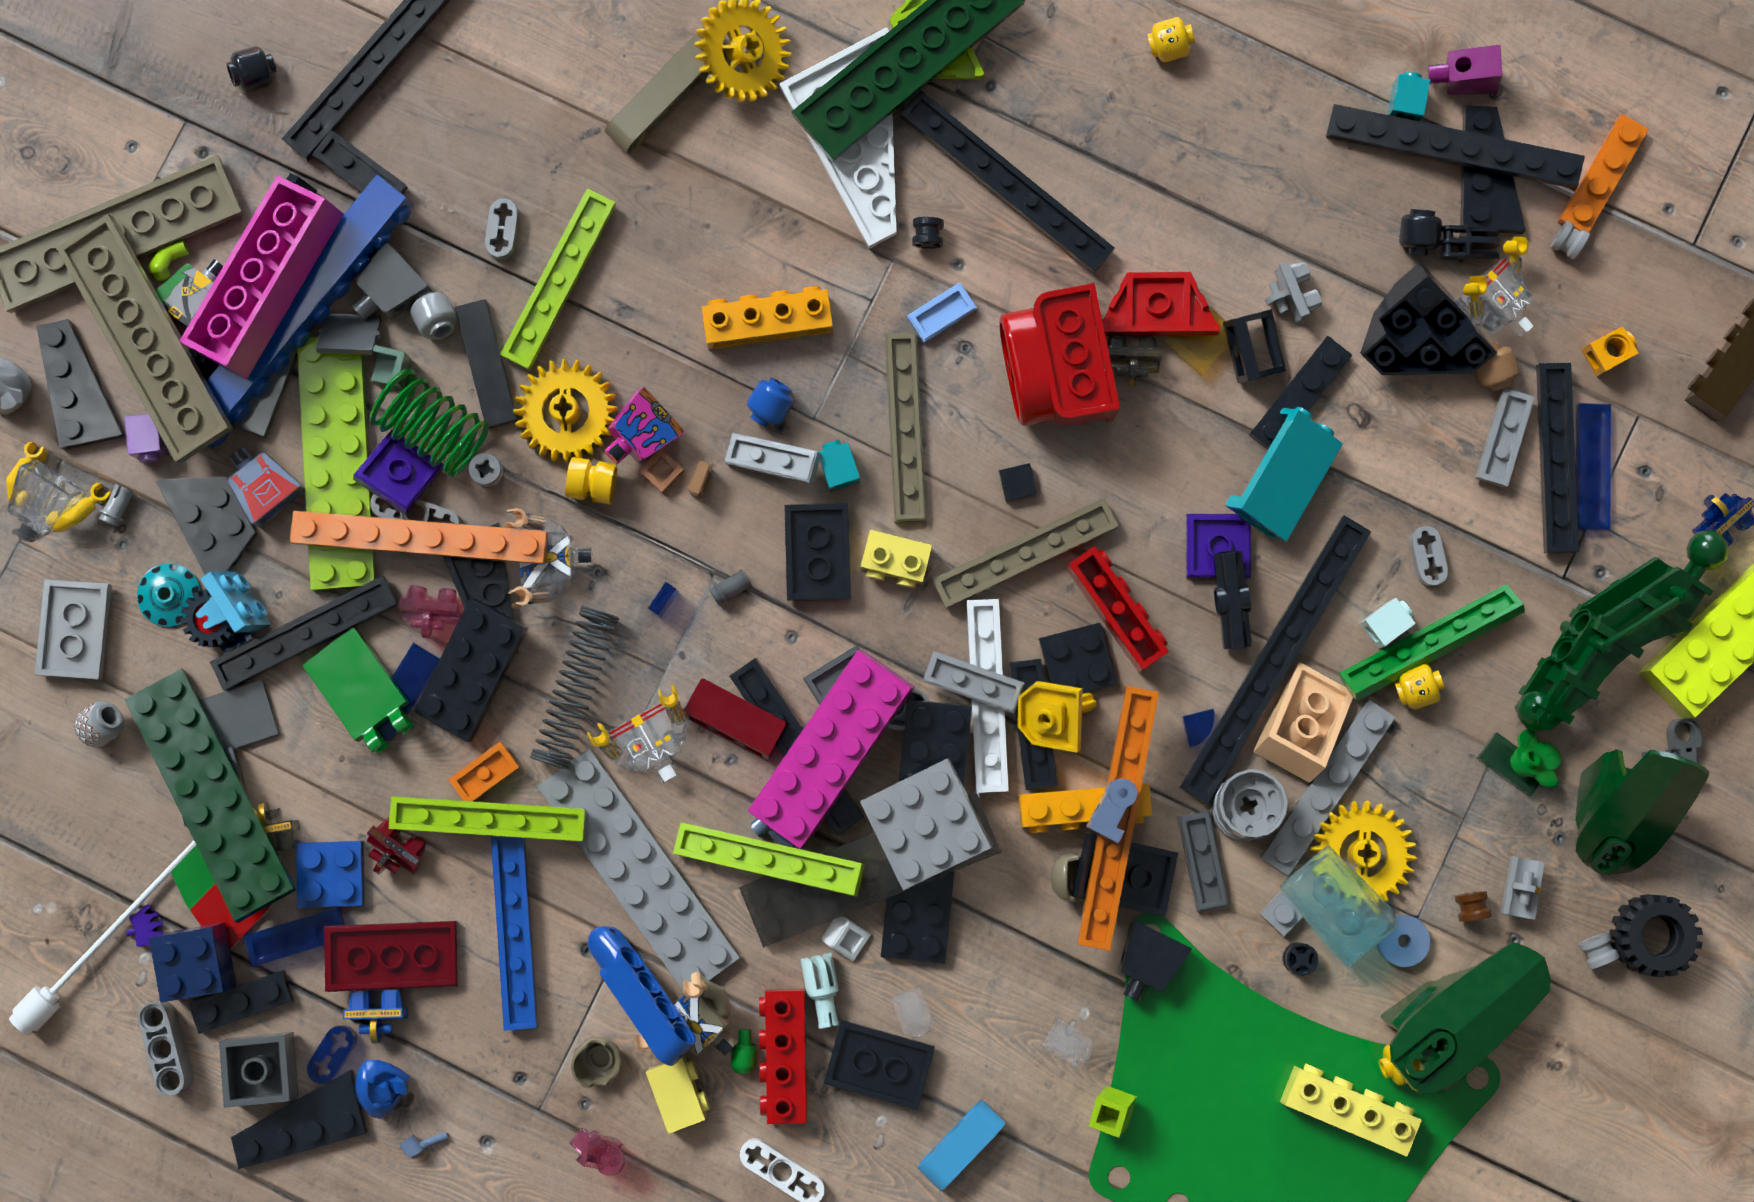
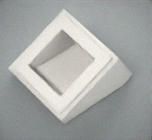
(846, 937)

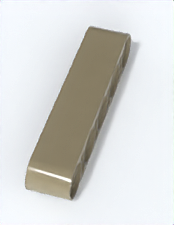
(658, 97)

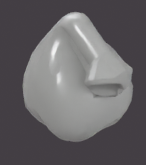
(14, 386)

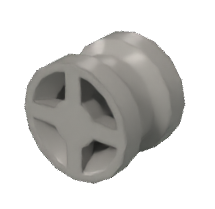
(1570, 240)
(492, 473)
(1599, 950)

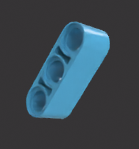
(961, 1145)

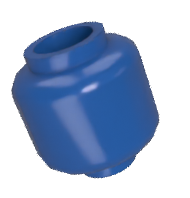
(770, 402)

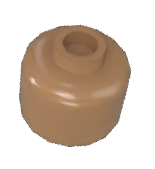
(1499, 369)

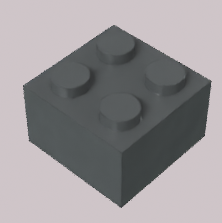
(258, 1069)

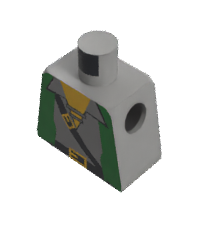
(187, 289)

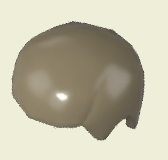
(1064, 876)
(596, 1062)

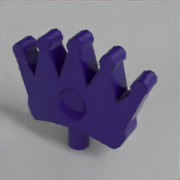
(143, 927)

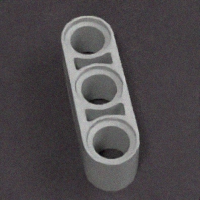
(178, 1058)

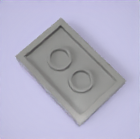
(73, 629)

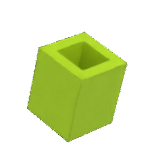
(1112, 1111)

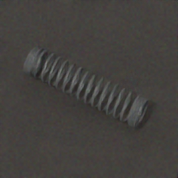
(602, 621)

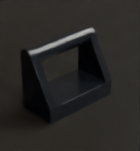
(1242, 349)

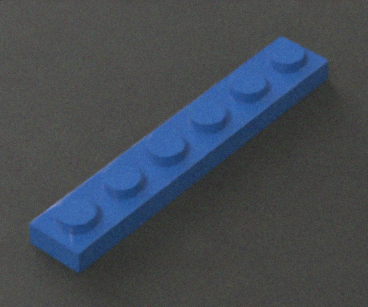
(514, 933)

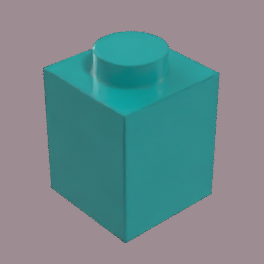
(1409, 96)
(838, 465)

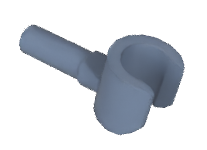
(761, 829)
(412, 1146)

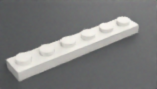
(987, 721)

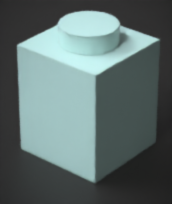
(1388, 622)

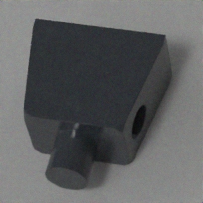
(1149, 960)

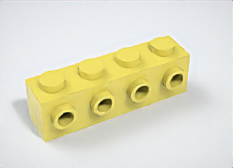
(1351, 1110)

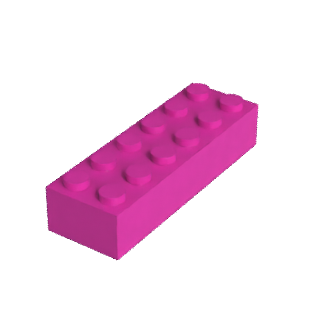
(261, 277)
(831, 748)

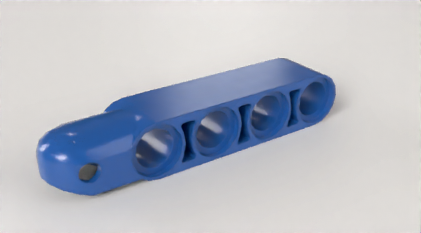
(640, 995)

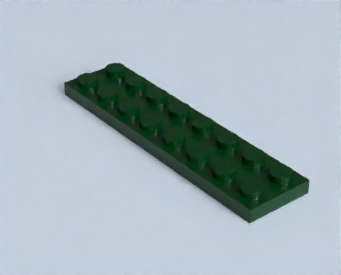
(896, 69)
(210, 795)

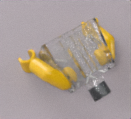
(46, 499)

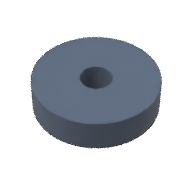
(1417, 945)

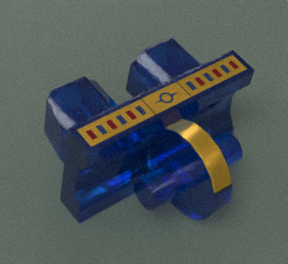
(1725, 513)

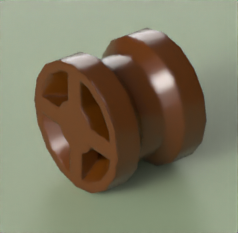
(1473, 906)

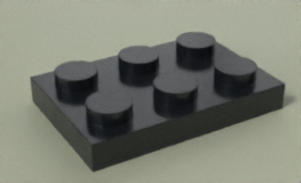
(817, 552)
(1146, 876)
(879, 1064)

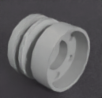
(1264, 794)

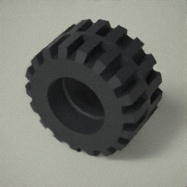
(1681, 941)

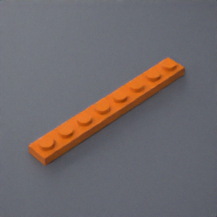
(419, 537)
(1110, 857)

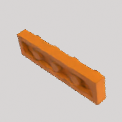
(1603, 173)

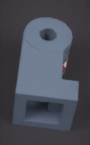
(1111, 807)

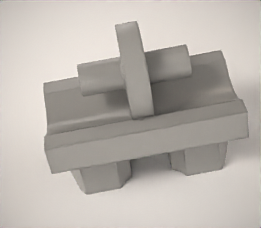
(1299, 304)
(1522, 887)

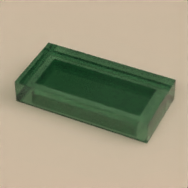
(1497, 757)

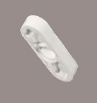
(781, 1157)

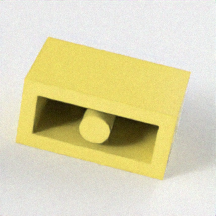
(677, 1094)

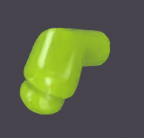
(163, 258)

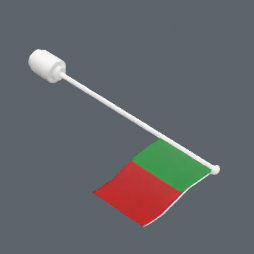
(199, 895)

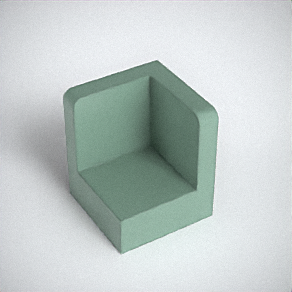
(388, 364)

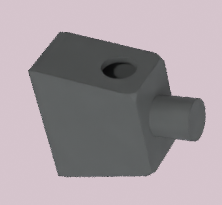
(388, 285)

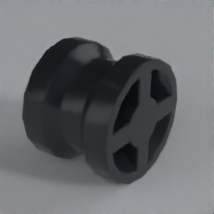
(928, 232)
(1305, 962)

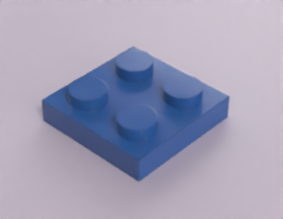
(330, 874)

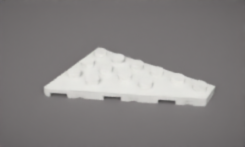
(866, 170)

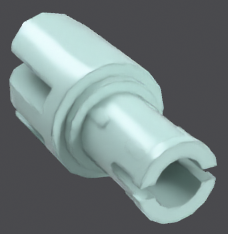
(821, 987)

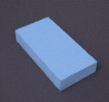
(941, 313)

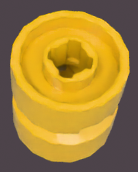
(590, 480)

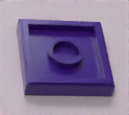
(397, 473)
(1215, 534)

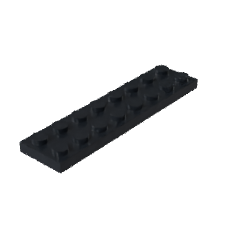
(919, 917)

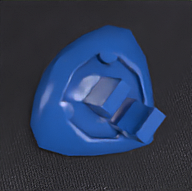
(380, 1087)

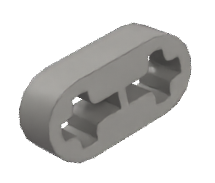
(509, 230)
(1435, 554)

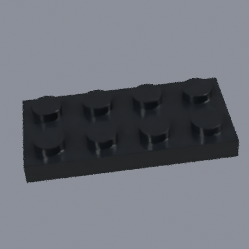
(470, 669)

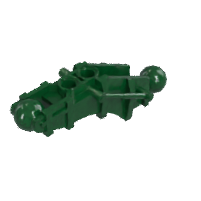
(1614, 624)

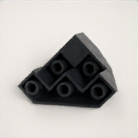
(1423, 331)

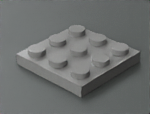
(926, 824)

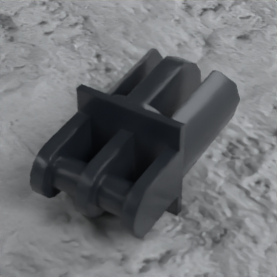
(1472, 242)

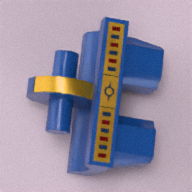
(361, 1010)

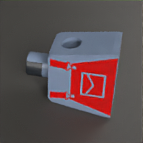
(262, 486)

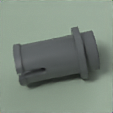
(730, 587)

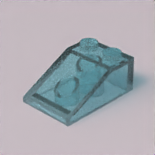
(1339, 906)

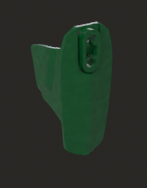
(1633, 809)
(1466, 1012)

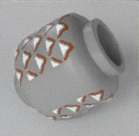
(98, 724)

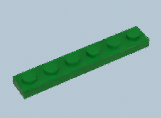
(1432, 642)

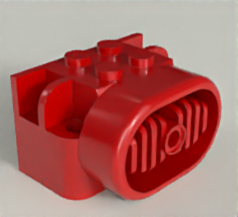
(1059, 359)

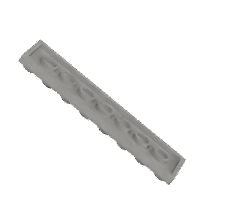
(640, 872)

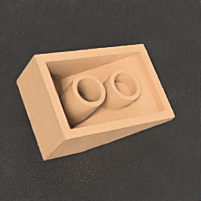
(1304, 723)

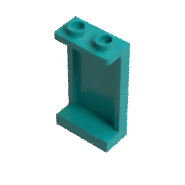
(1287, 475)

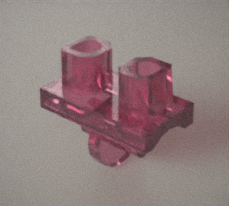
(429, 614)
(599, 1152)

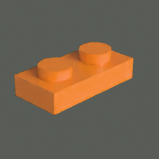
(484, 773)

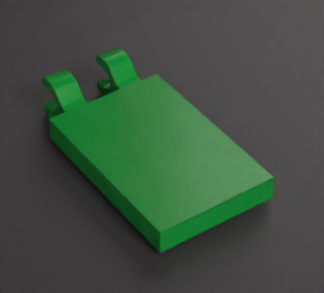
(359, 689)

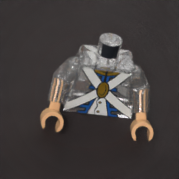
(548, 581)

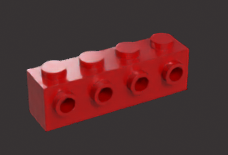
(1117, 609)
(785, 1056)

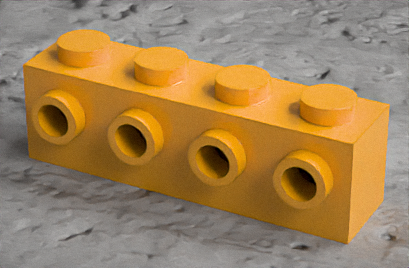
(767, 318)
(1069, 808)

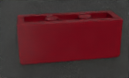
(734, 719)

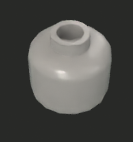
(434, 315)

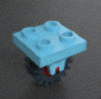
(223, 610)

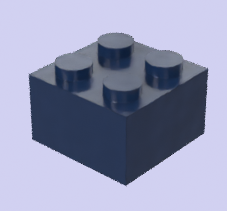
(192, 962)

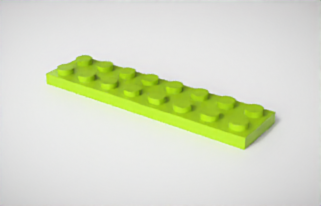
(333, 451)

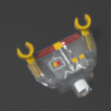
(1500, 293)
(647, 739)

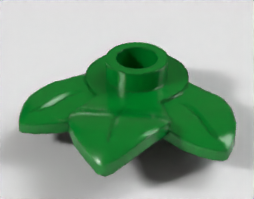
(1536, 759)

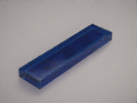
(1593, 466)

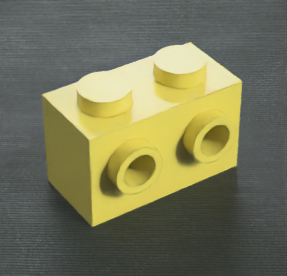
(895, 558)

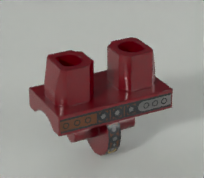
(384, 840)

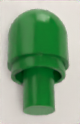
(744, 1054)

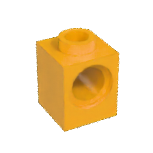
(1601, 360)

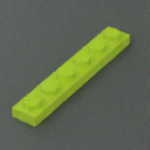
(558, 279)
(487, 818)
(769, 859)

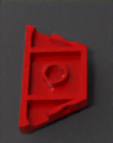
(1159, 307)

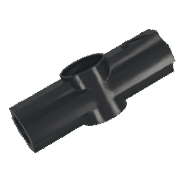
(1232, 599)

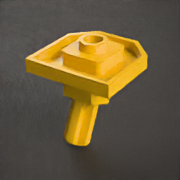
(1053, 715)

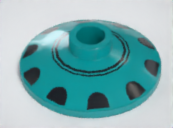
(181, 584)

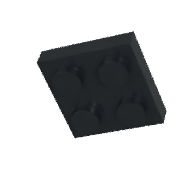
(1078, 658)

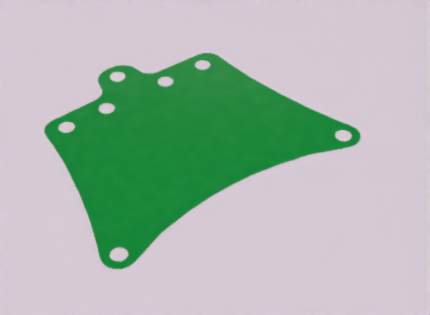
(1209, 1093)

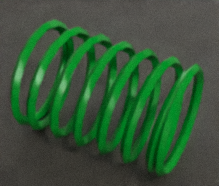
(451, 466)

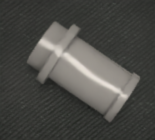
(116, 506)

